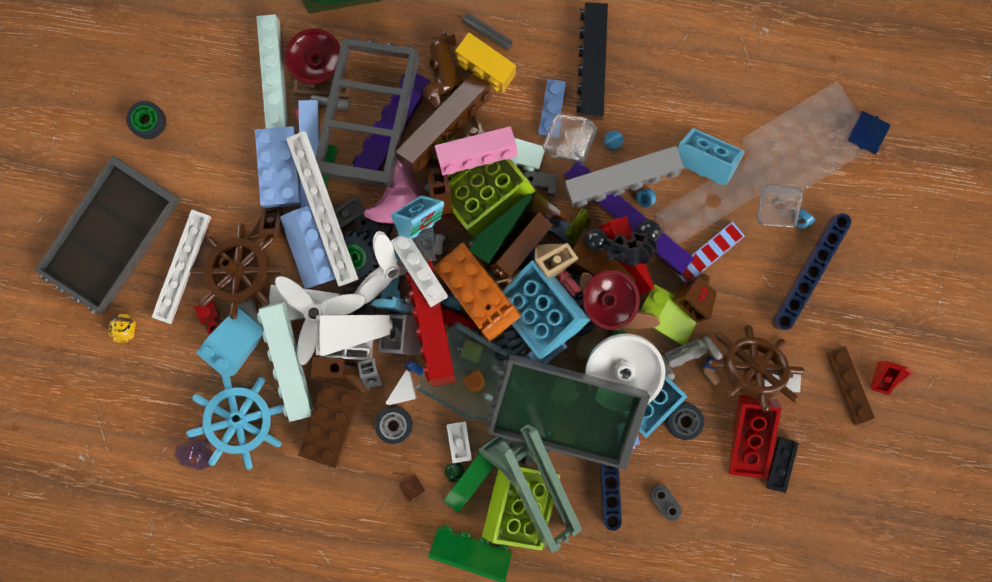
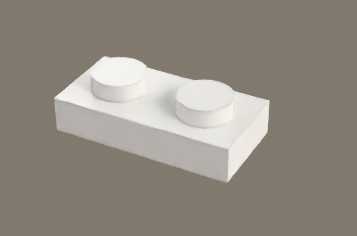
(459, 442)

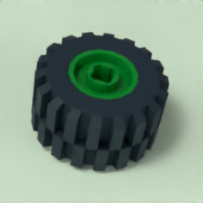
(361, 251)

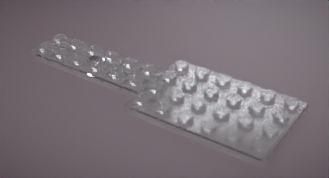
(785, 152)

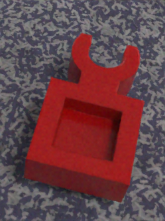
(208, 315)

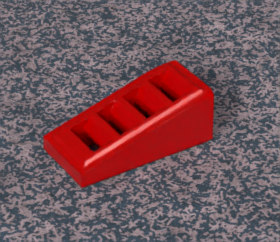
(451, 316)

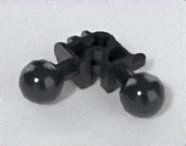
(630, 252)

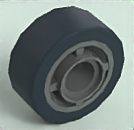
(695, 425)

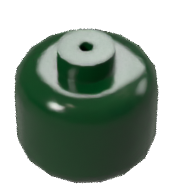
(454, 472)

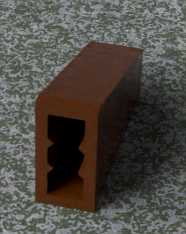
(520, 244)
(591, 261)

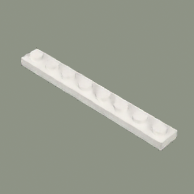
(322, 208)

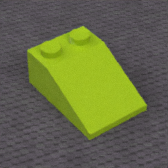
(673, 320)

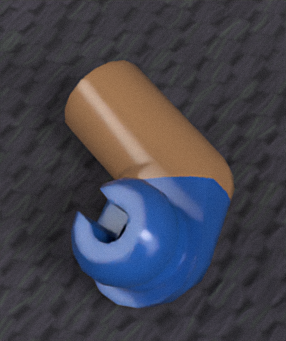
(710, 372)

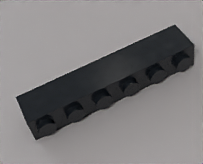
(593, 61)

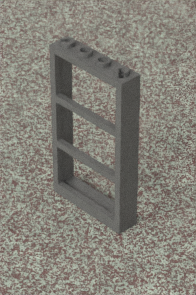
(355, 173)

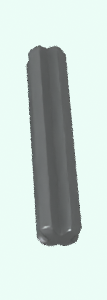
(487, 31)

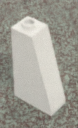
(294, 314)
(345, 331)

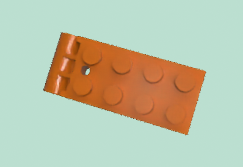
(477, 291)

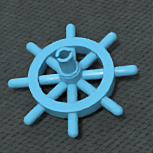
(236, 421)

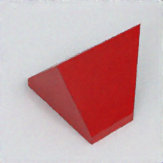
(889, 376)

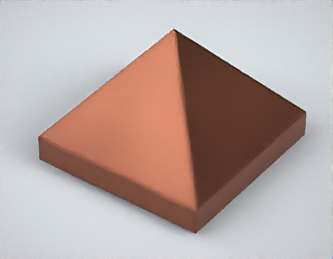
(412, 487)

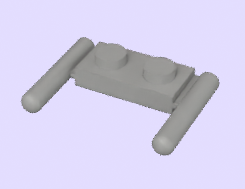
(688, 352)

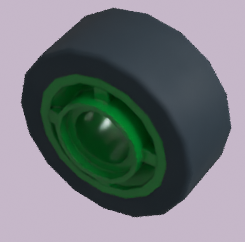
(137, 114)

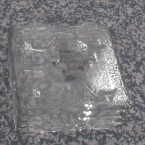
(786, 214)

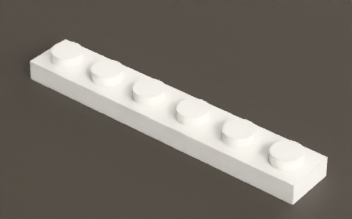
(181, 266)

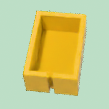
(485, 63)

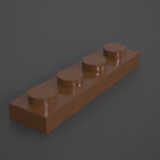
(850, 385)

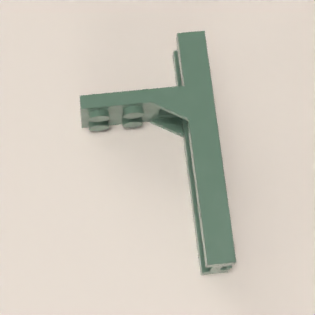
(505, 455)

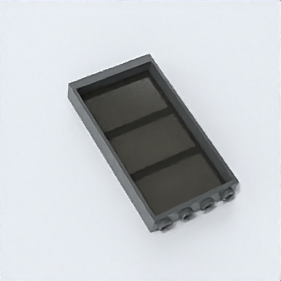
(107, 236)

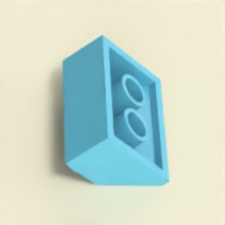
(709, 156)

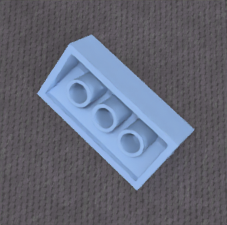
(307, 247)

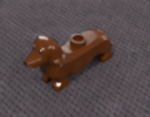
(443, 69)

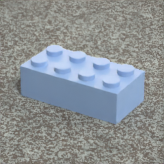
(276, 168)

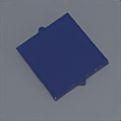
(868, 132)

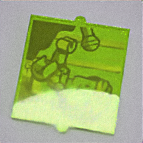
(581, 222)

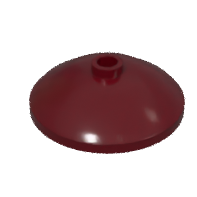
(306, 47)
(621, 295)

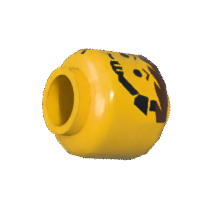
(122, 328)

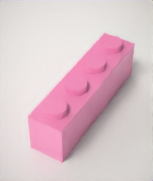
(476, 150)

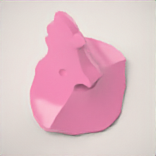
(402, 192)

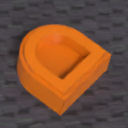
(474, 381)

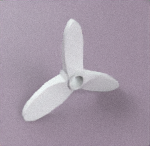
(388, 269)
(301, 300)

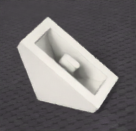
(404, 390)

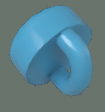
(613, 140)
(646, 197)
(805, 216)

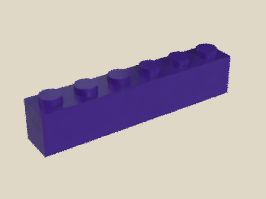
(376, 147)

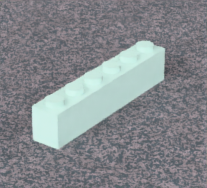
(272, 71)
(287, 368)

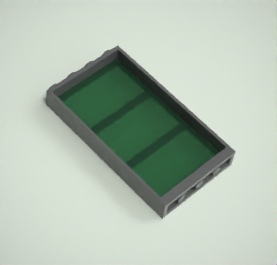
(569, 410)

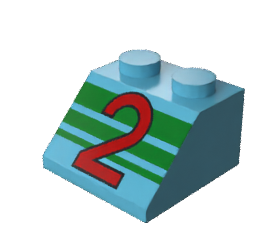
(417, 216)

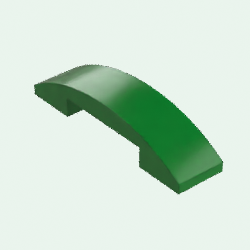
(468, 483)

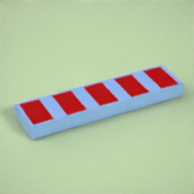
(712, 251)

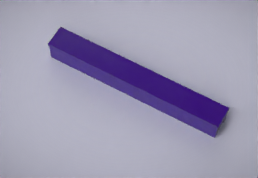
(617, 208)

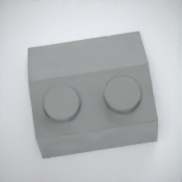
(402, 337)

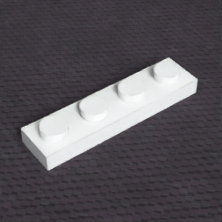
(419, 270)

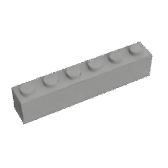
(623, 176)

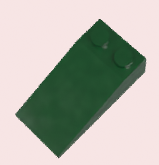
(492, 238)

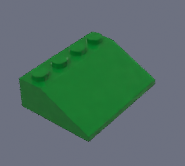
(470, 553)

